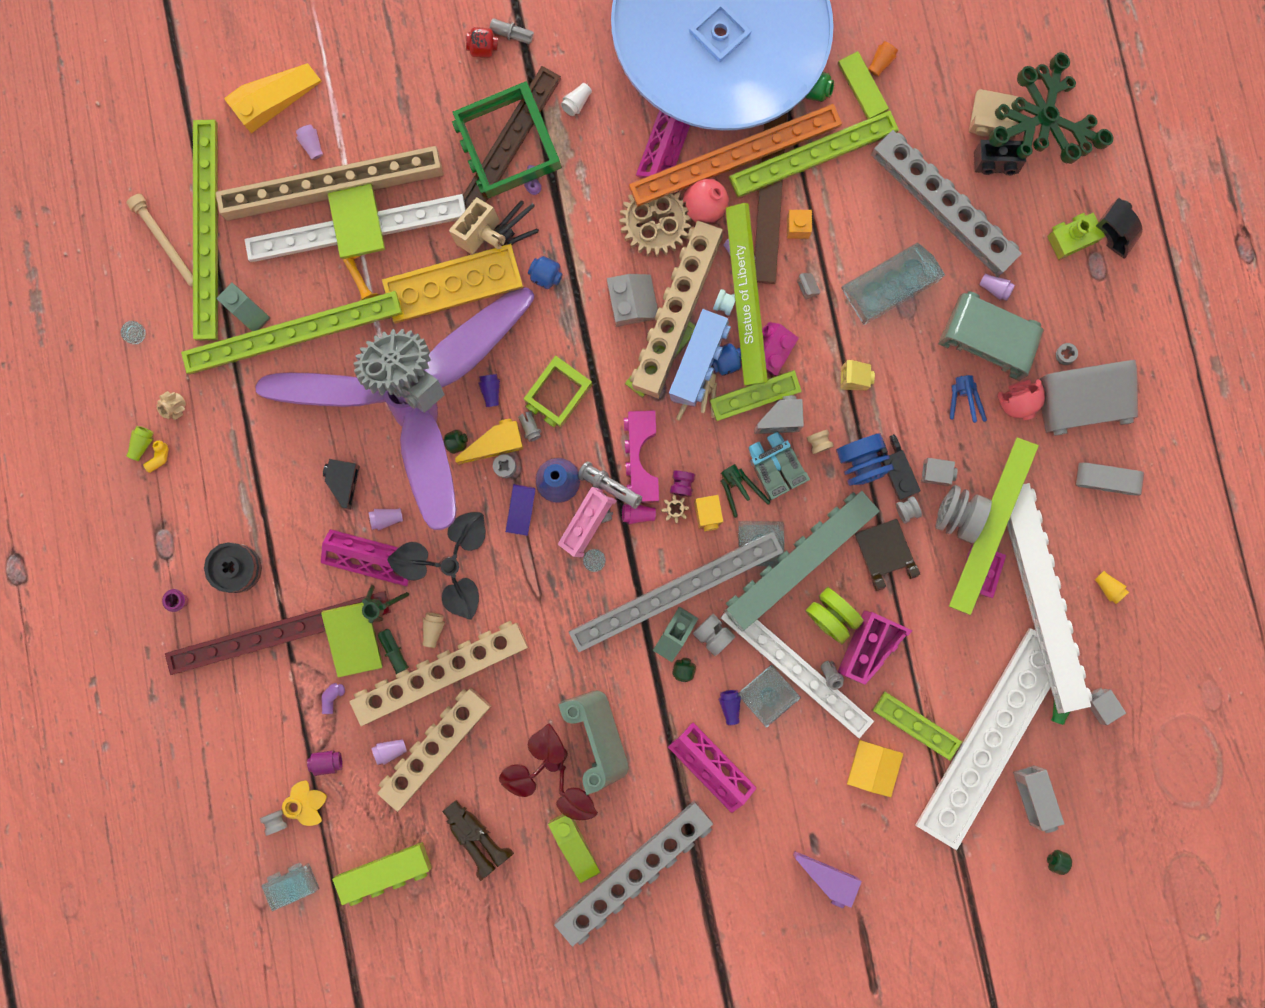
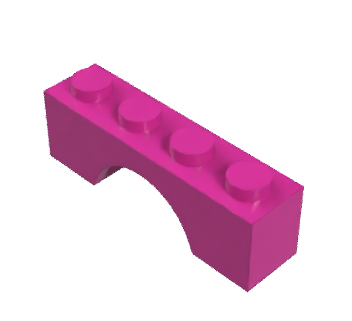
(641, 428)

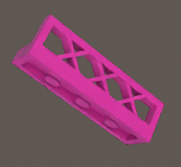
(670, 146)
(367, 553)
(710, 771)

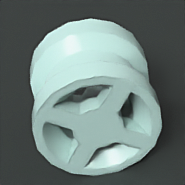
(724, 302)

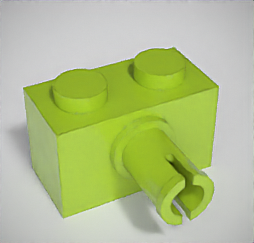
(1075, 235)

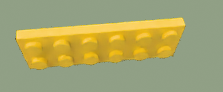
(455, 282)

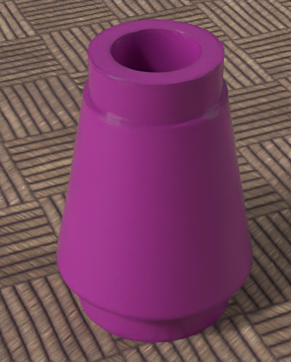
(170, 600)

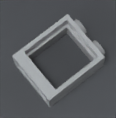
(1039, 798)

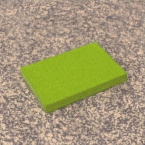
(356, 221)
(351, 640)

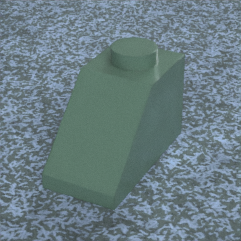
(243, 307)
(675, 634)

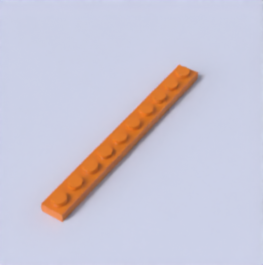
(735, 155)

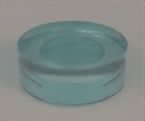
(133, 332)
(594, 560)

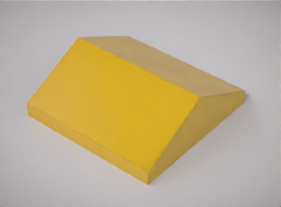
(875, 768)

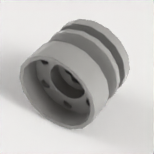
(967, 516)

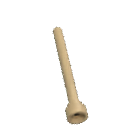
(138, 205)

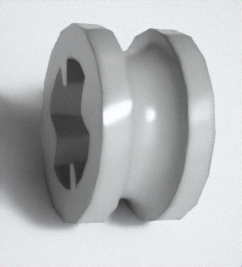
(1060, 358)

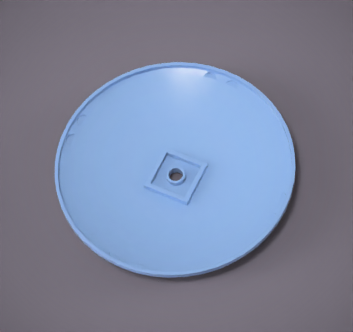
(726, 81)

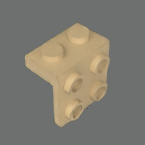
(983, 113)

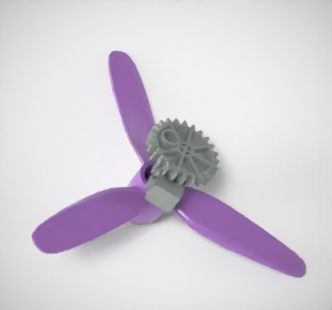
(410, 381)

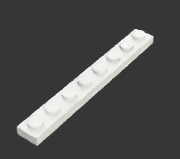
(804, 676)

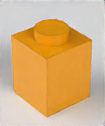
(799, 224)

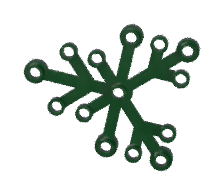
(1048, 116)

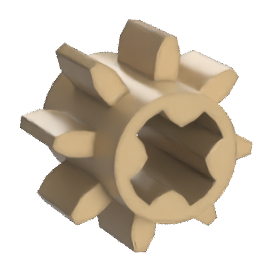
(171, 405)
(674, 503)

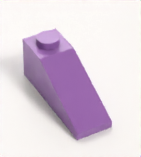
(835, 883)

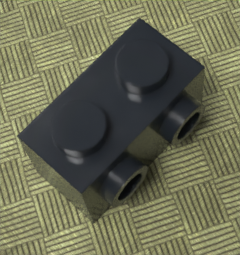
(998, 159)

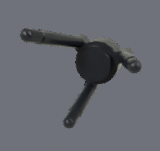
(505, 229)

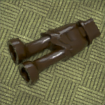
(468, 829)

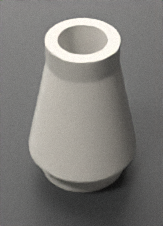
(576, 99)

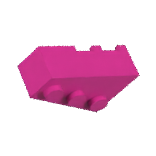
(871, 646)

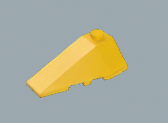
(265, 98)

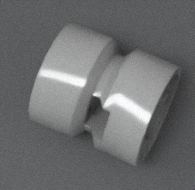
(714, 635)

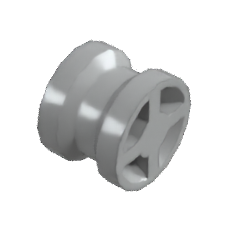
(507, 469)
(908, 509)
(273, 822)

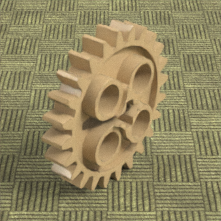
(662, 239)

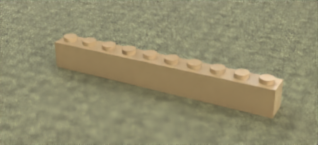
(316, 185)

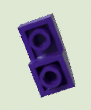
(520, 510)

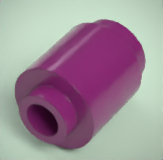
(325, 763)

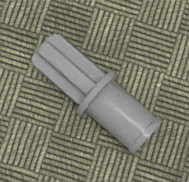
(511, 31)

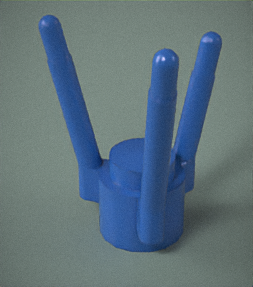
(966, 387)

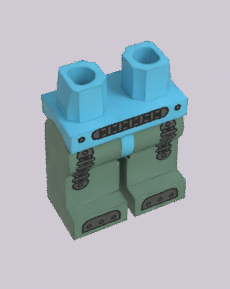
(777, 459)

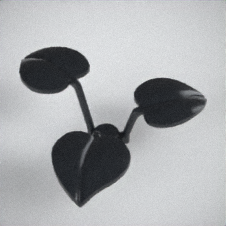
(411, 561)

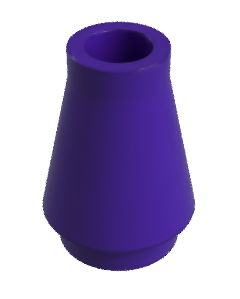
(490, 387)
(730, 706)

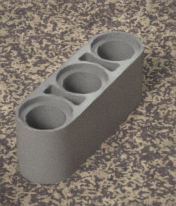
(1110, 479)

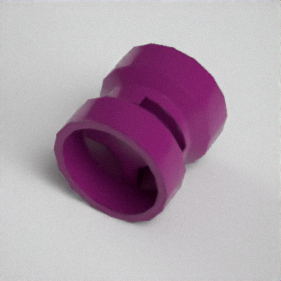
(682, 483)

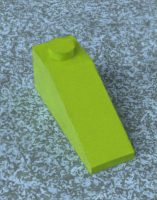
(574, 847)

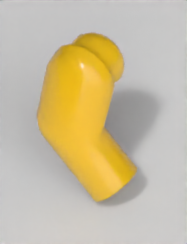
(160, 456)

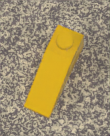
(496, 441)

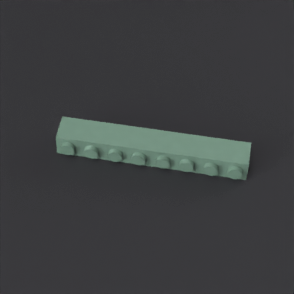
(801, 561)

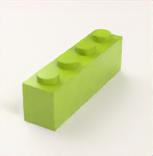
(381, 874)

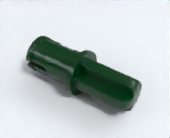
(392, 651)

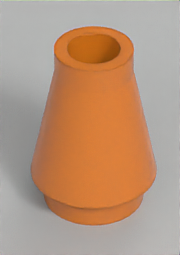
(883, 58)

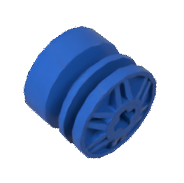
(864, 459)

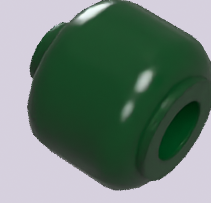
(455, 441)
(684, 670)
(1059, 862)

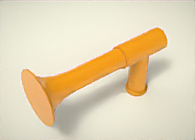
(365, 293)

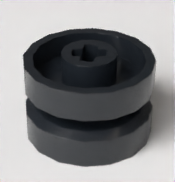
(219, 567)

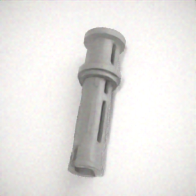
(602, 481)

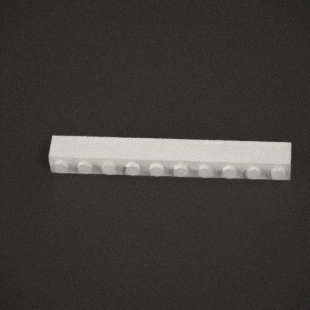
(1046, 605)

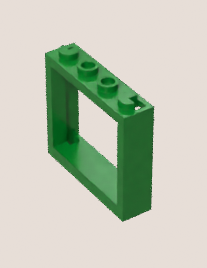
(491, 104)

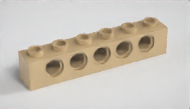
(398, 796)

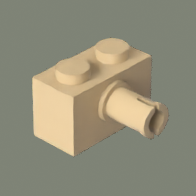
(477, 226)

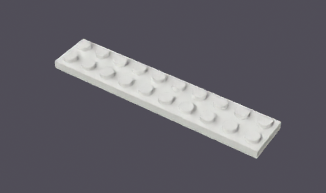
(988, 745)

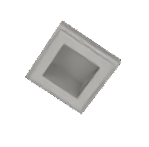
(808, 285)

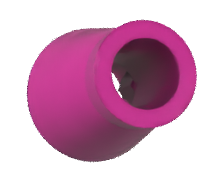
(637, 515)

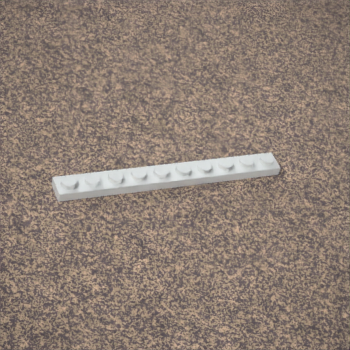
(324, 235)

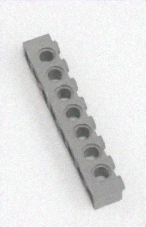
(947, 215)
(578, 933)

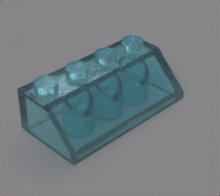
(892, 282)

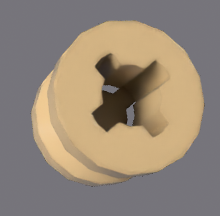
(820, 442)

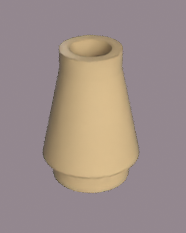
(432, 628)

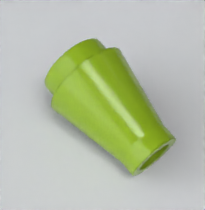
(139, 442)

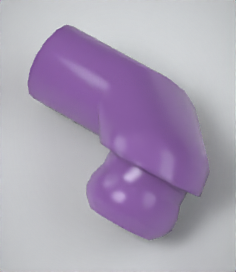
(533, 186)
(330, 695)

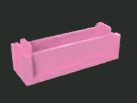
(586, 522)

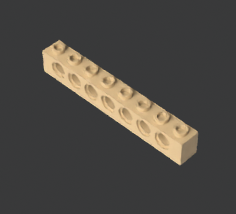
(699, 235)
(367, 713)

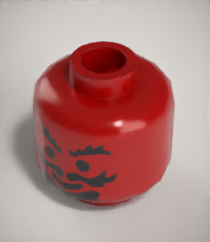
(481, 42)

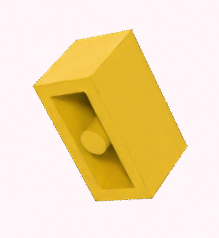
(708, 512)

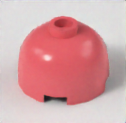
(706, 201)
(1023, 399)

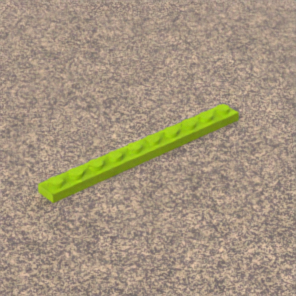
(205, 230)
(291, 332)

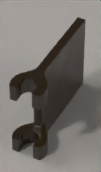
(885, 551)

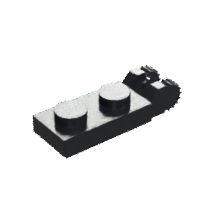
(902, 475)

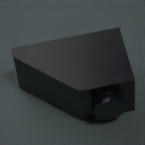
(341, 480)

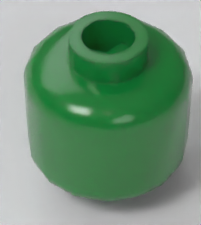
(823, 88)

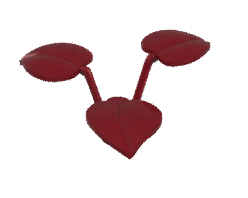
(548, 747)

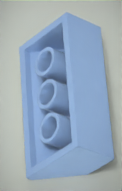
(698, 358)

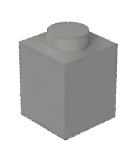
(938, 472)
(1106, 706)

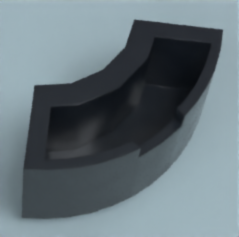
(1121, 227)

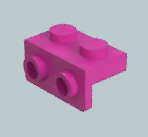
(777, 346)

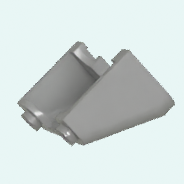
(1090, 396)

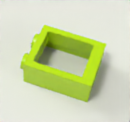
(571, 374)

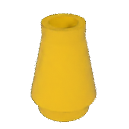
(1112, 588)

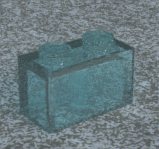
(289, 887)

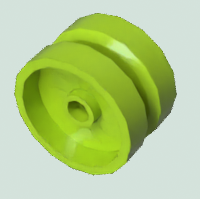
(835, 613)

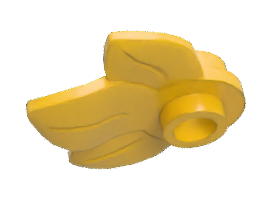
(308, 803)

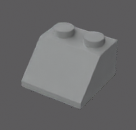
(632, 298)
(784, 417)

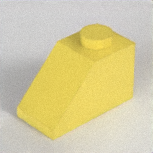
(856, 376)

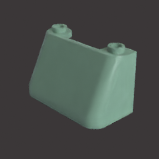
(993, 334)
(603, 736)

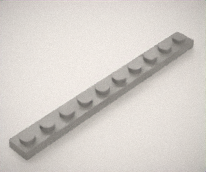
(676, 591)

